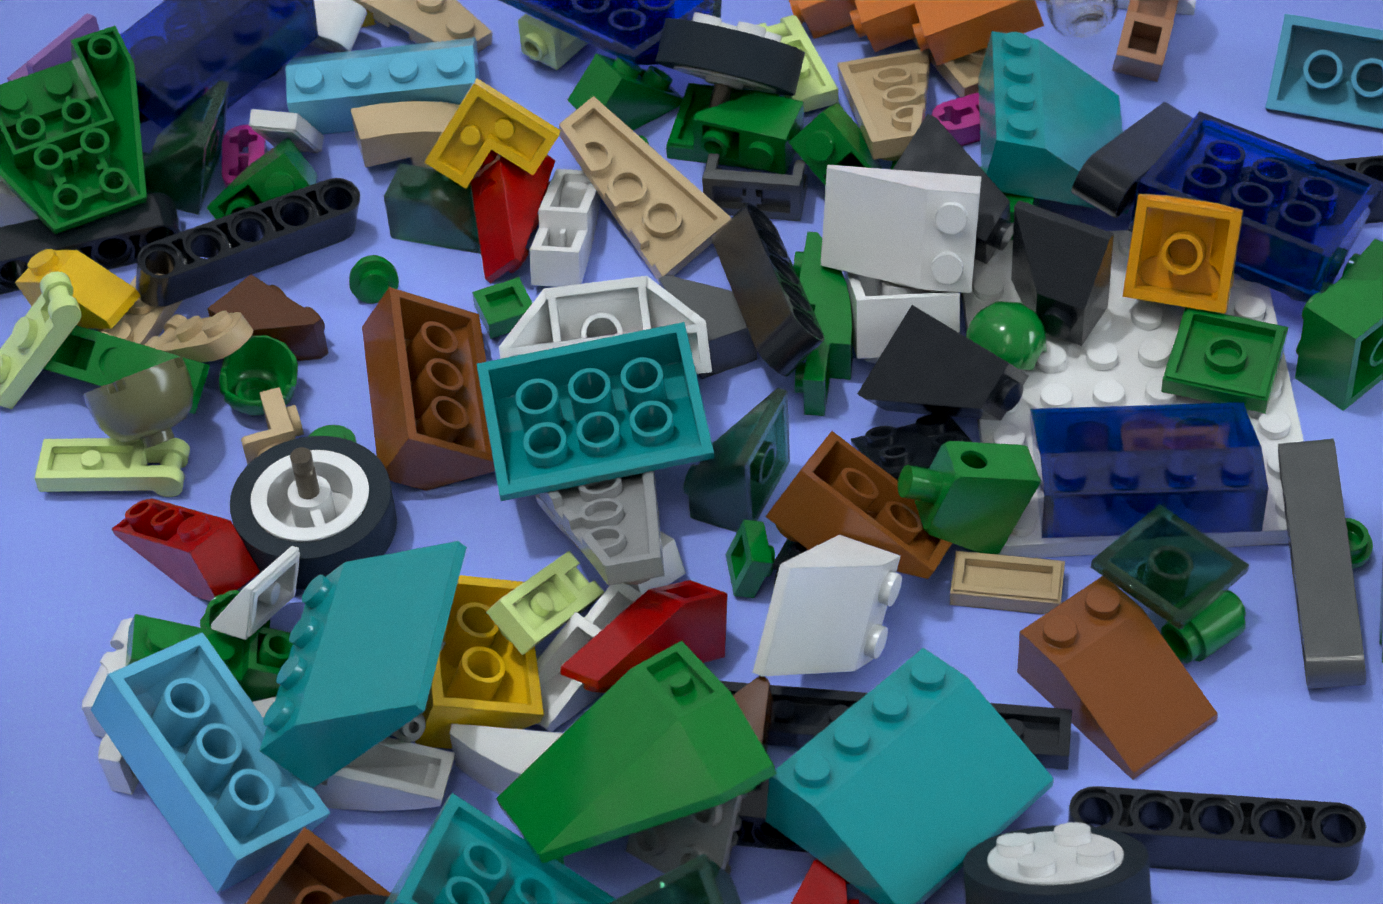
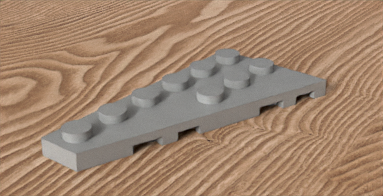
(614, 526)

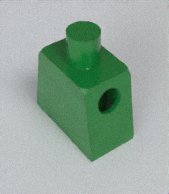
(972, 492)

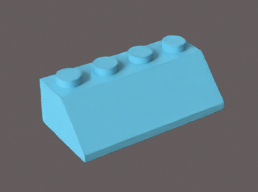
(1328, 71)
(331, 84)
(198, 757)

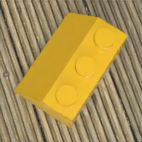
(478, 671)

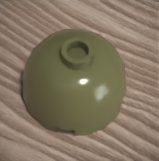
(143, 403)

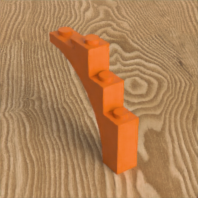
(943, 26)

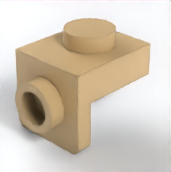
(281, 421)

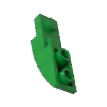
(832, 307)
(106, 358)
(251, 661)

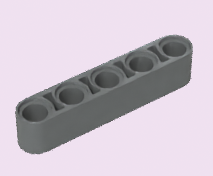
(1321, 565)

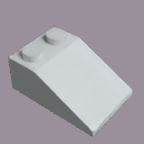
(902, 226)
(882, 305)
(828, 609)

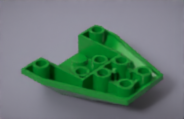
(75, 135)
(637, 758)

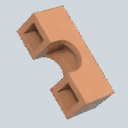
(1145, 38)

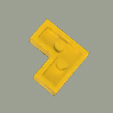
(487, 123)

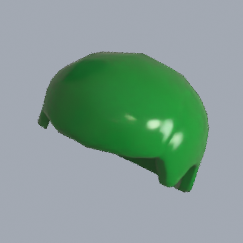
(1010, 333)
(255, 368)

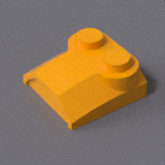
(1183, 252)

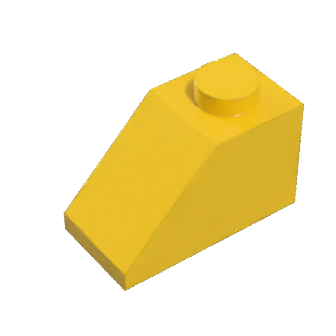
(99, 292)

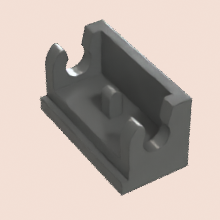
(774, 194)

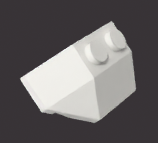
(600, 311)

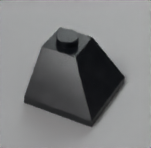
(1061, 270)

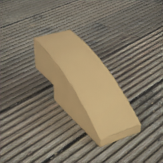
(400, 130)

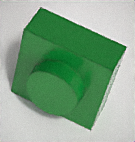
(501, 306)
(749, 558)

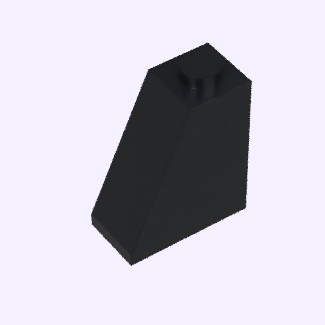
(938, 152)
(941, 373)

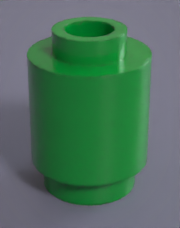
(1209, 630)

